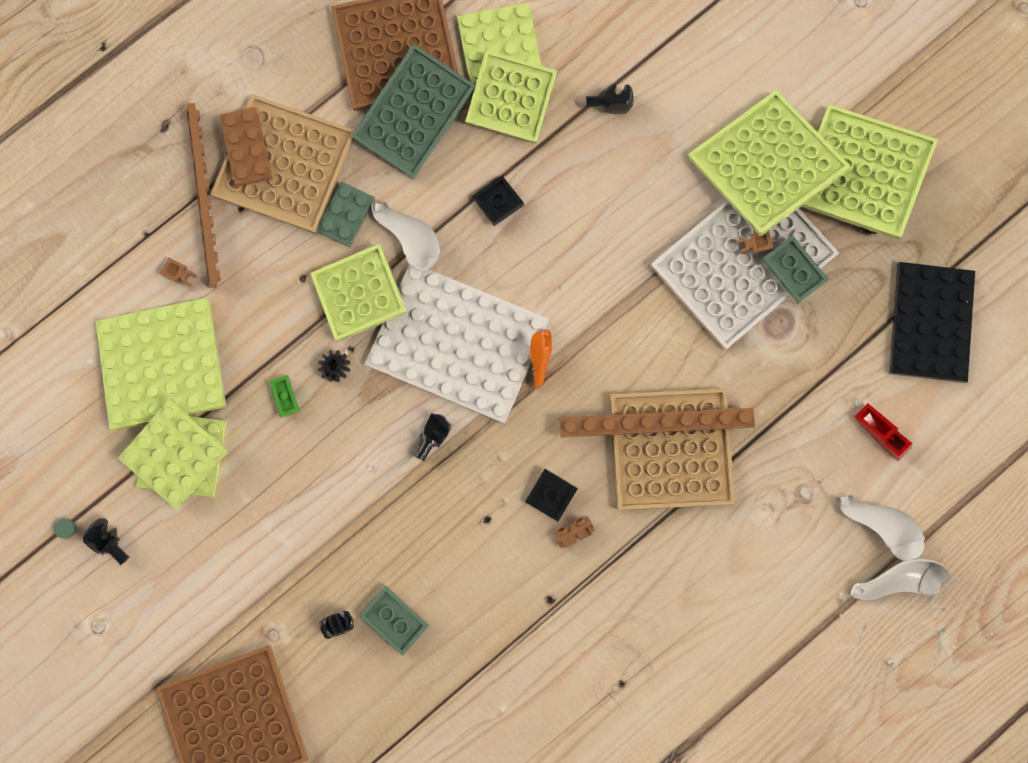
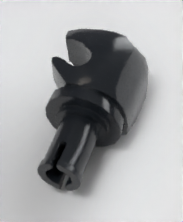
(613, 102)
(434, 435)
(102, 542)

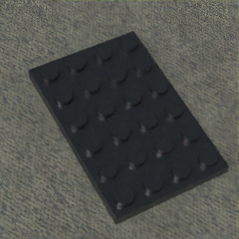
(932, 322)

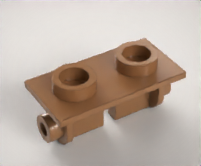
(581, 527)

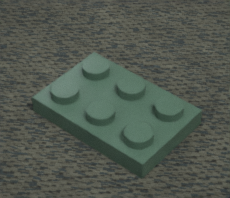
(345, 214)
(795, 269)
(394, 620)

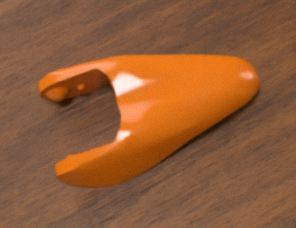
(540, 354)

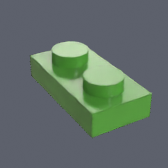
(284, 396)

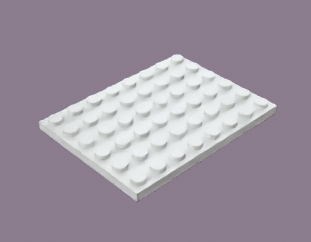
(729, 288)
(457, 343)

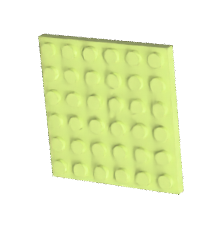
(768, 162)
(883, 174)
(157, 359)

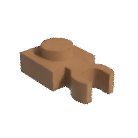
(757, 243)
(175, 271)

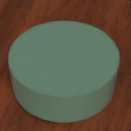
(65, 528)

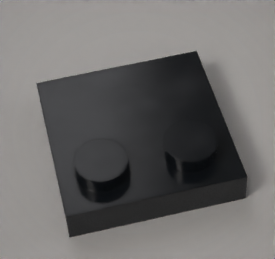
(498, 200)
(551, 495)

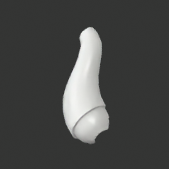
(416, 237)
(892, 525)
(908, 576)

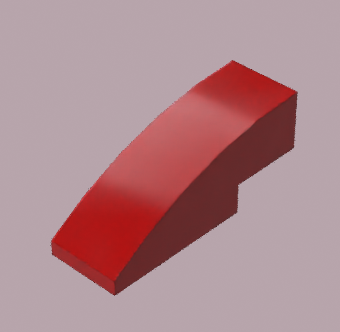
(883, 432)

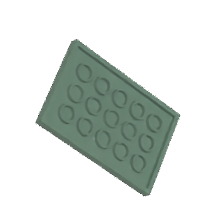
(413, 111)

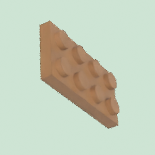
(246, 146)

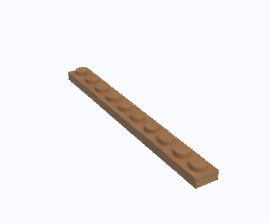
(202, 188)
(657, 422)

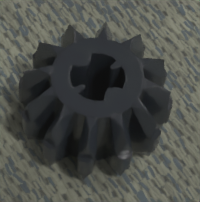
(340, 361)
(336, 624)

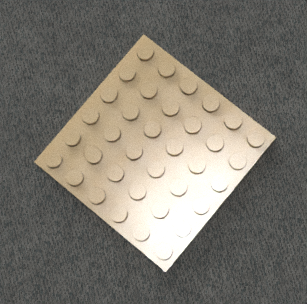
(304, 164)
(672, 466)

